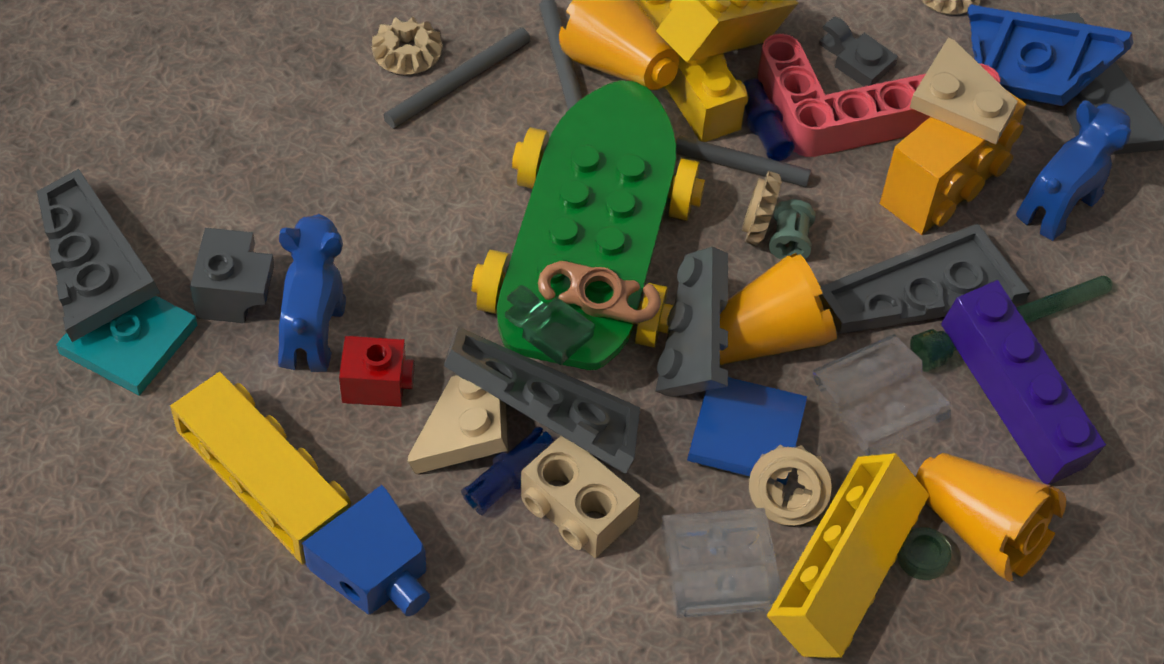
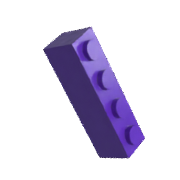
(1022, 383)

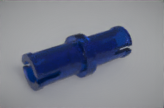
(766, 122)
(505, 472)

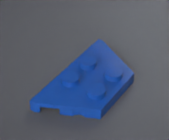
(1043, 55)

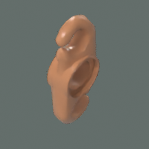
(615, 308)

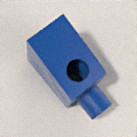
(371, 556)

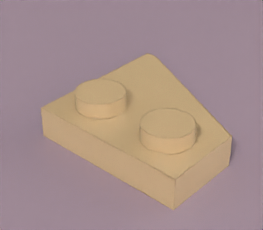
(964, 94)
(460, 428)

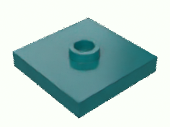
(132, 345)

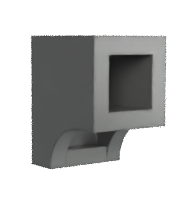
(229, 276)

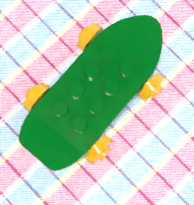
(593, 204)

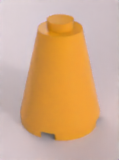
(619, 42)
(776, 314)
(993, 511)

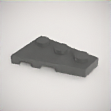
(694, 333)

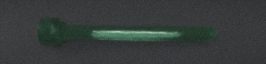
(936, 347)

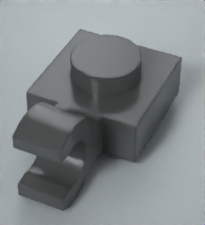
(858, 58)

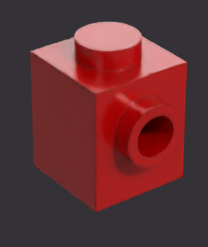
(375, 371)

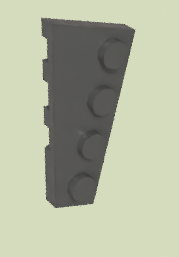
(1116, 89)
(91, 257)
(920, 283)
(558, 401)

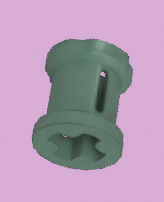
(792, 229)

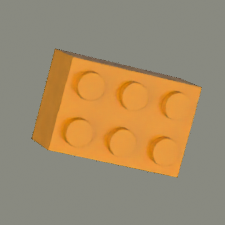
(942, 167)

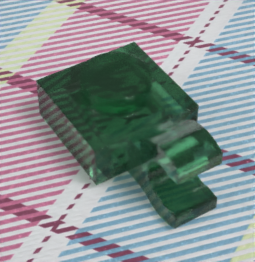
(551, 328)

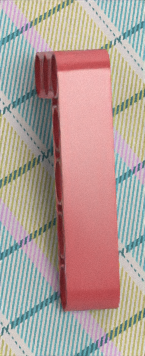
(840, 119)

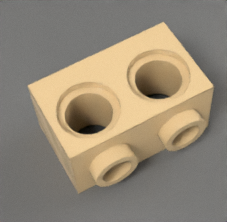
(587, 489)

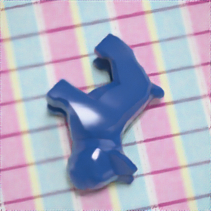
(1077, 168)
(310, 292)

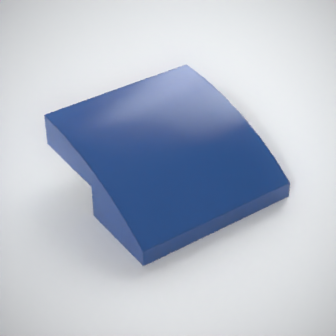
(743, 423)

